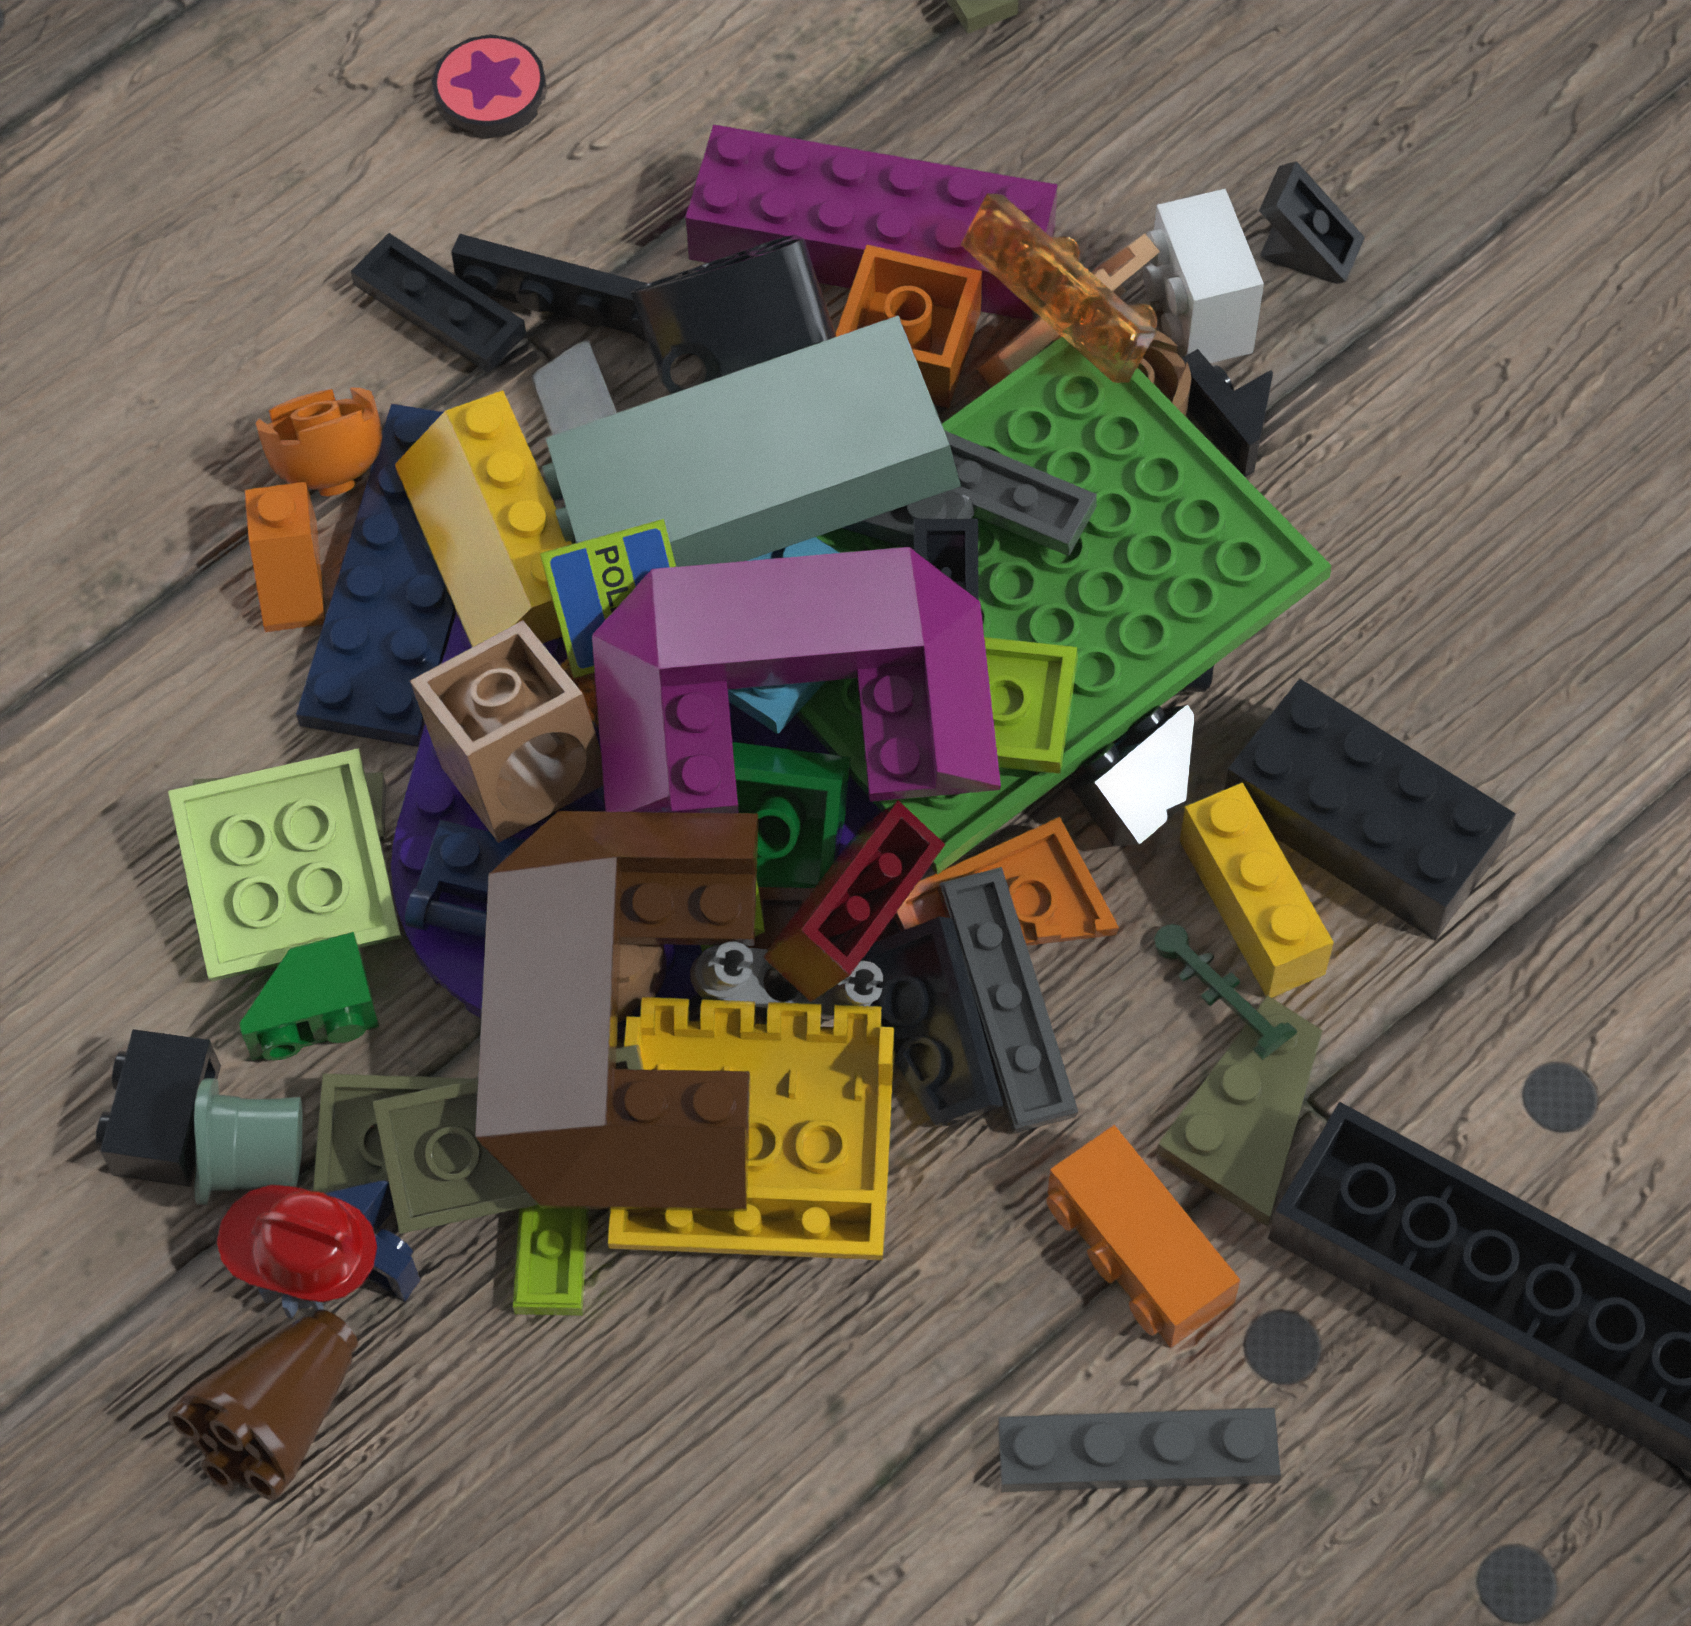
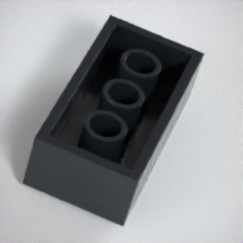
(1370, 808)

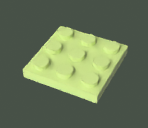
(283, 862)

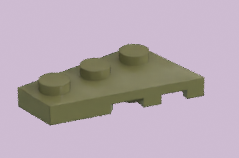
(348, 1132)

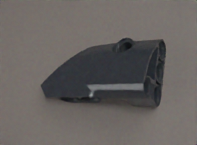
(735, 310)

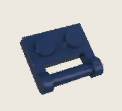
(459, 866)

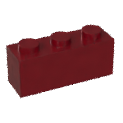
(854, 901)

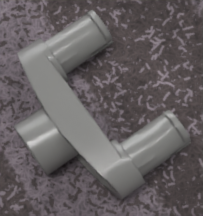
(738, 974)

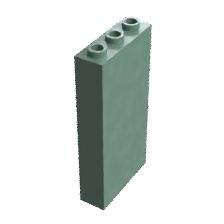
(761, 452)

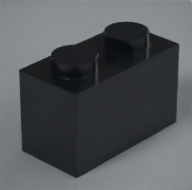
(154, 1105)

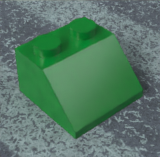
(798, 810)

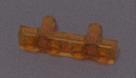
(1059, 288)

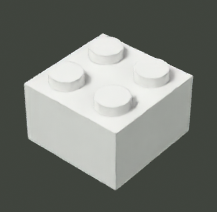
(1204, 277)

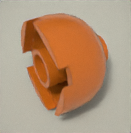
(322, 439)

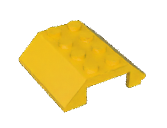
(812, 1128)

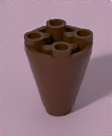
(267, 1404)

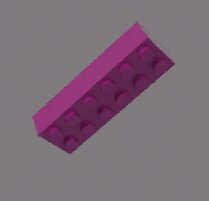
(849, 198)

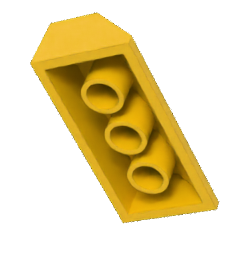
(485, 517)

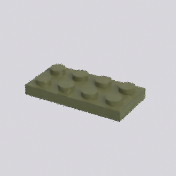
(437, 1163)

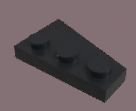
(935, 1021)

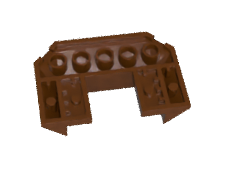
(549, 1015)

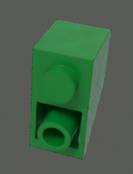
(311, 999)

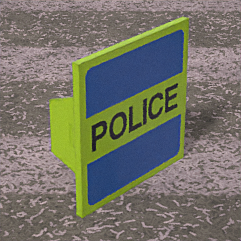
(594, 579)

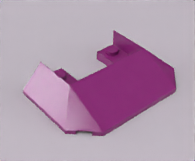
(790, 621)

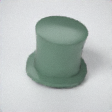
(244, 1141)

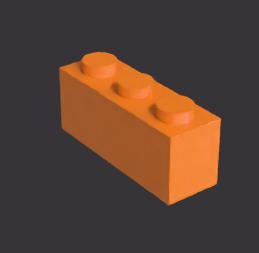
(1141, 1237)

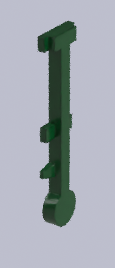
(1173, 943)

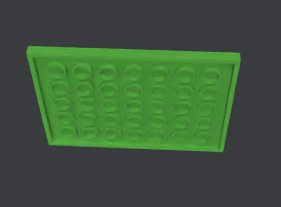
(1152, 595)

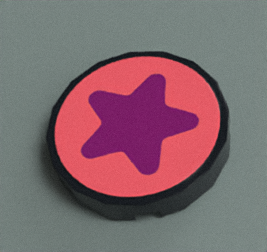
(489, 85)

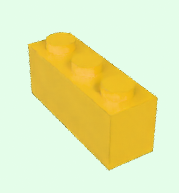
(1255, 890)

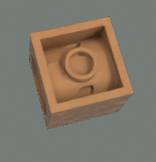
(510, 730)

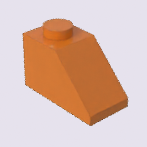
(285, 556)

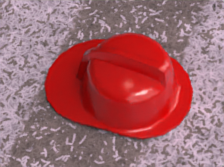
(297, 1243)

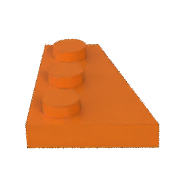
(1046, 883)

